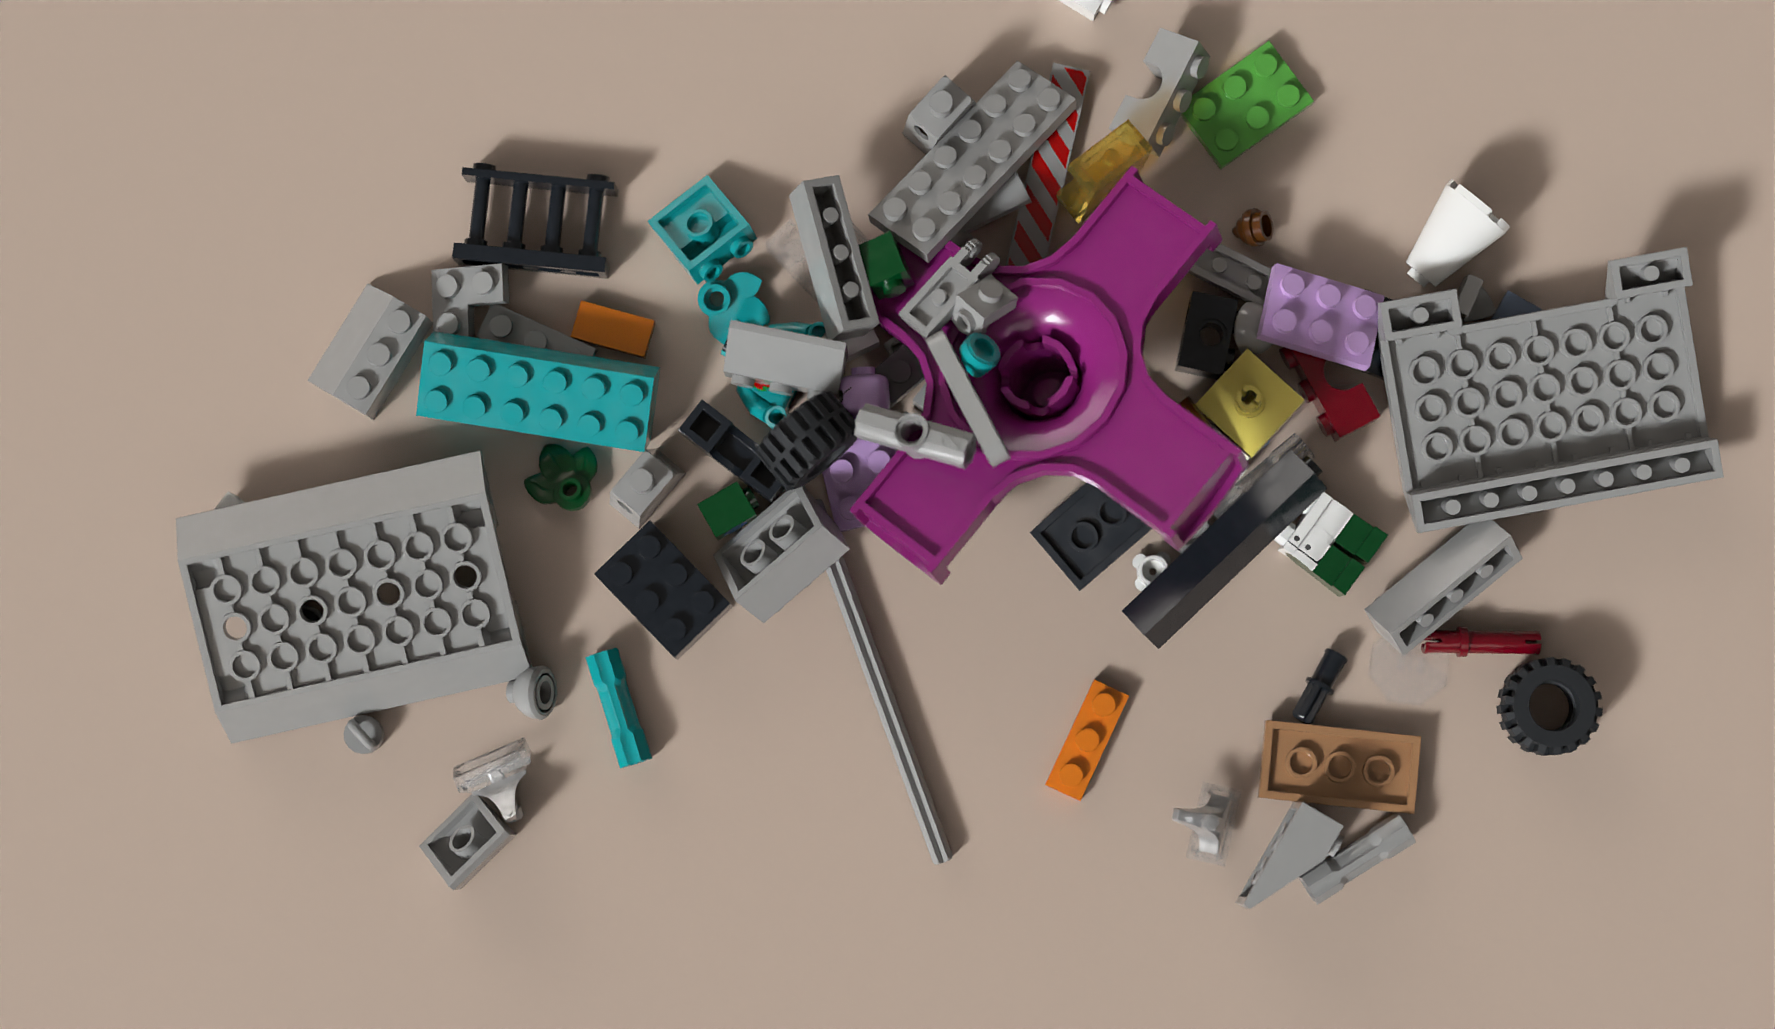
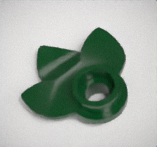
(561, 472)

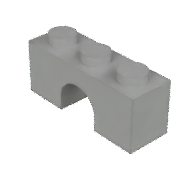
(1180, 66)

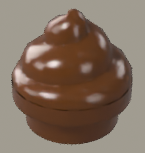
(1254, 227)

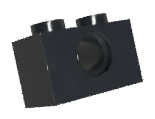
(1193, 354)

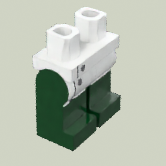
(1313, 538)

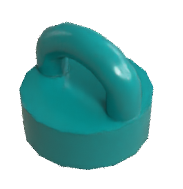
(979, 354)

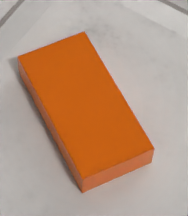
(613, 329)

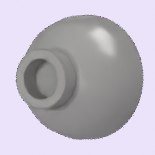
(1246, 329)
(533, 692)

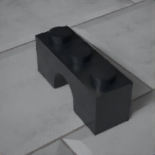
(730, 448)

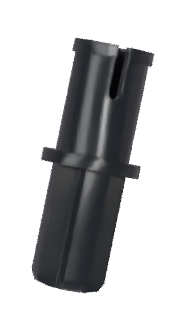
(1319, 686)

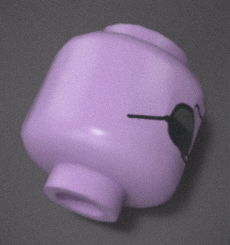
(863, 387)

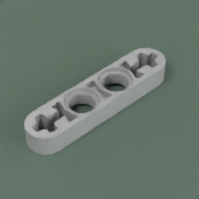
(967, 398)

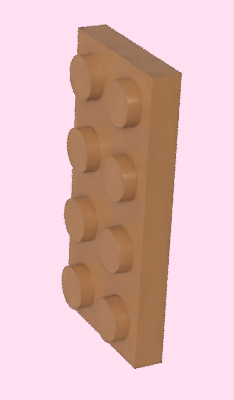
(1339, 767)

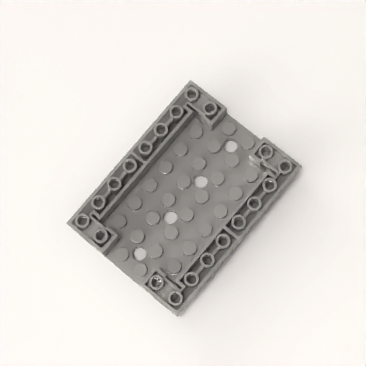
(339, 549)

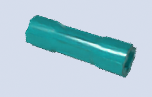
(610, 680)

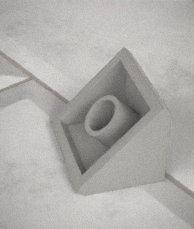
(466, 841)

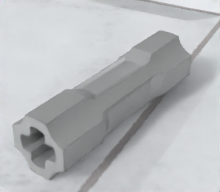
(1380, 843)

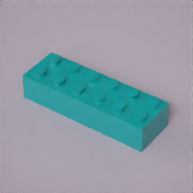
(537, 391)

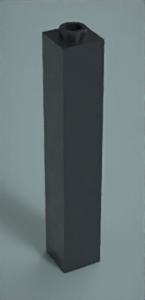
(1225, 548)

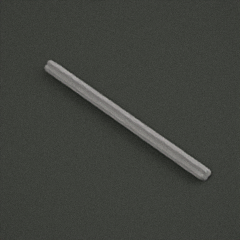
(888, 711)

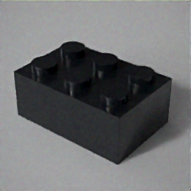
(663, 590)

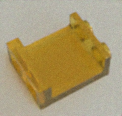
(1102, 168)

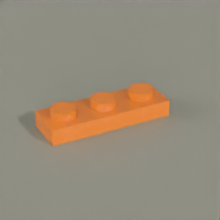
(1086, 740)

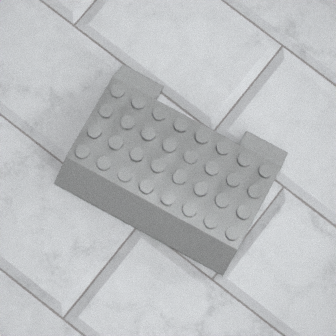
(1547, 399)

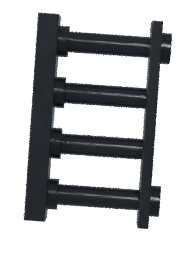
(551, 256)

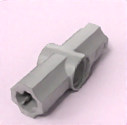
(936, 443)

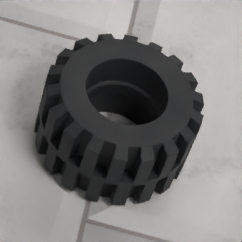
(808, 440)
(1581, 700)

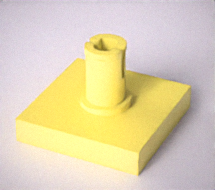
(1249, 403)

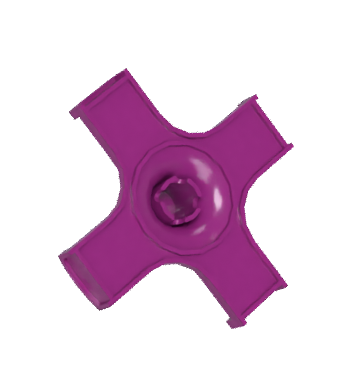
(1065, 389)

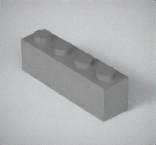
(833, 258)
(1443, 584)

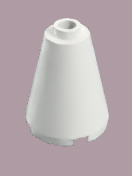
(1453, 235)

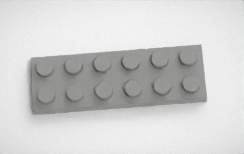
(972, 161)

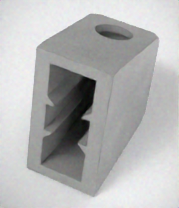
(937, 114)
(645, 486)

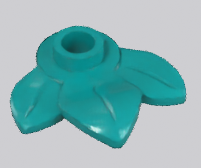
(738, 303)

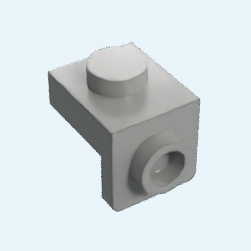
(982, 305)

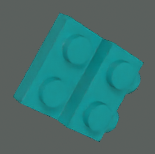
(703, 230)

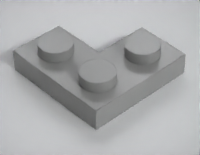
(460, 290)

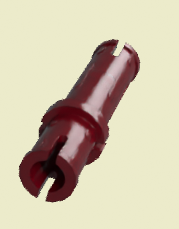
(1491, 642)

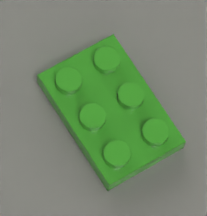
(1245, 105)

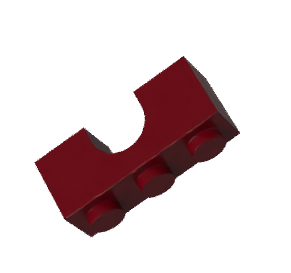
(1339, 410)

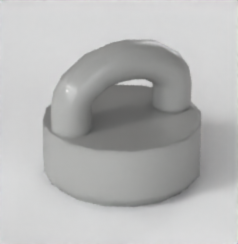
(363, 734)

